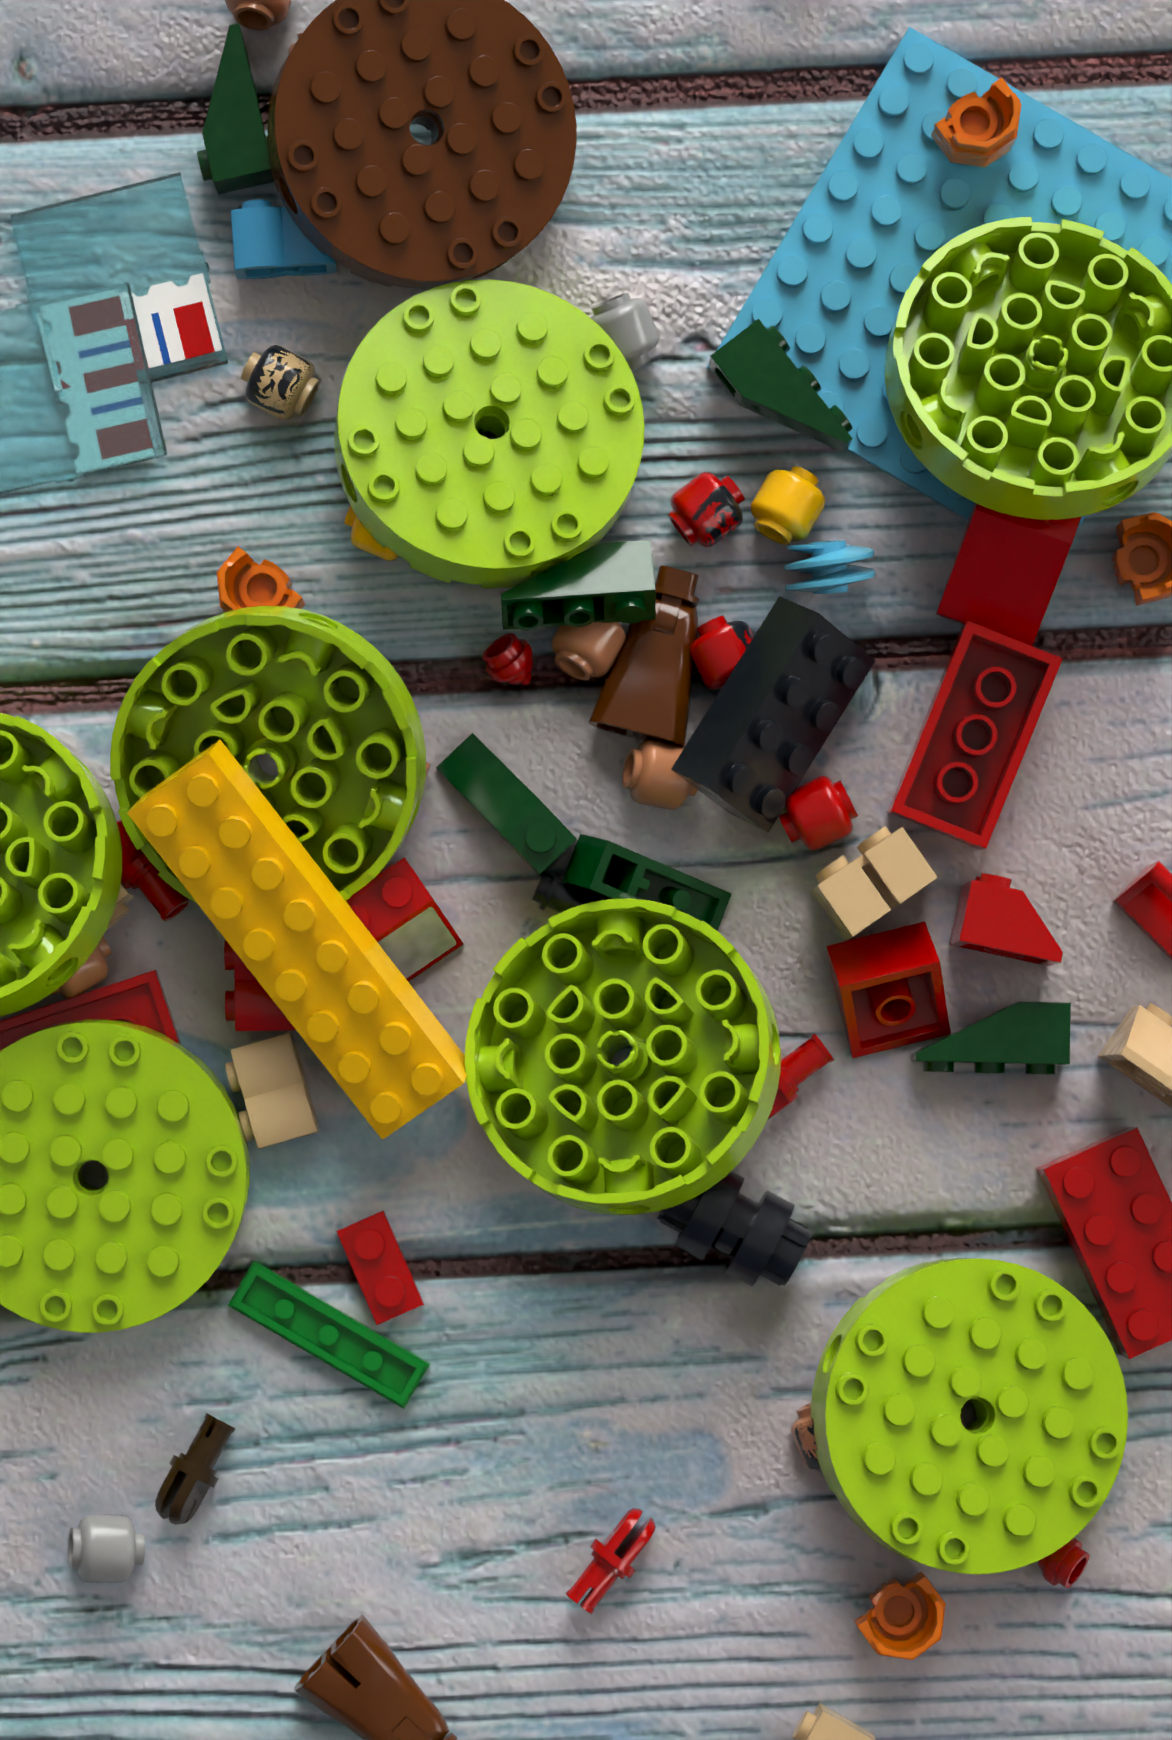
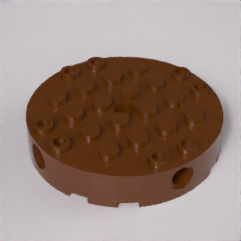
(409, 208)

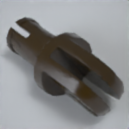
(193, 1472)

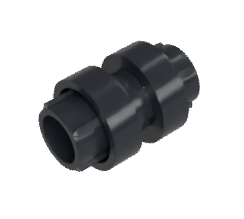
(752, 1234)

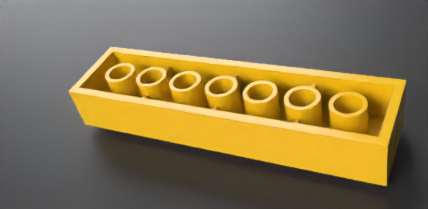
(300, 939)

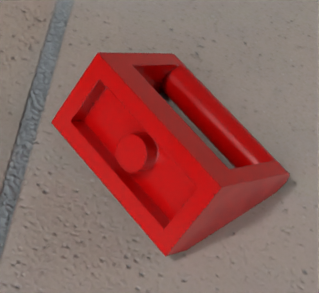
(1149, 904)

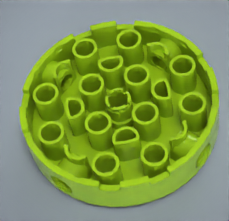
(499, 363)
(1035, 368)
(311, 700)
(54, 863)
(670, 1112)
(172, 1188)
(1042, 1399)

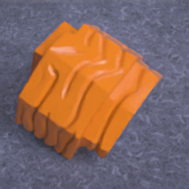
(979, 127)
(1145, 556)
(248, 584)
(903, 1618)

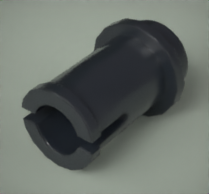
(560, 895)

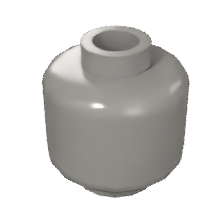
(629, 326)
(105, 1548)

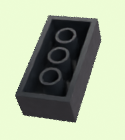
(773, 714)

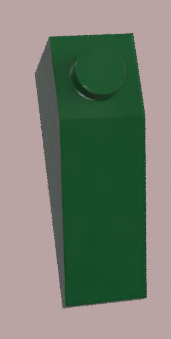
(234, 124)
(507, 805)
(624, 874)

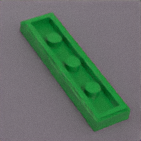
(329, 1334)

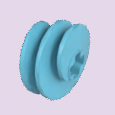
(829, 566)

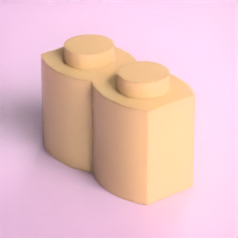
(272, 1091)

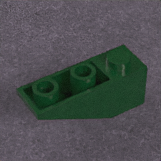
(769, 383)
(594, 586)
(1016, 1034)

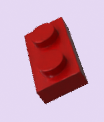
(380, 1267)

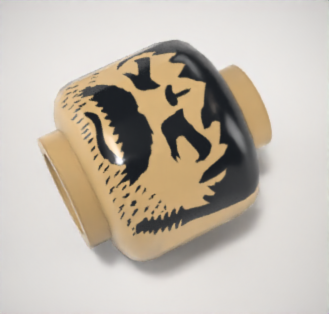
(280, 382)

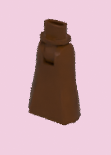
(654, 669)
(370, 1690)

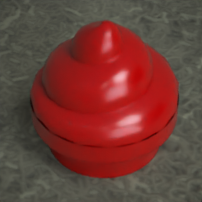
(509, 660)
(1065, 1564)

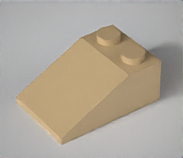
(1144, 1050)

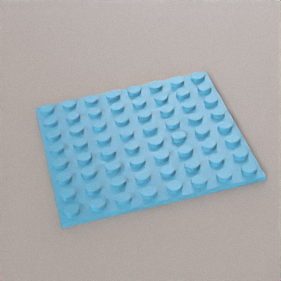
(899, 199)

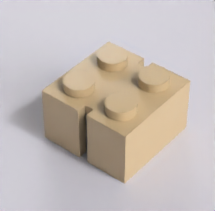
(872, 883)

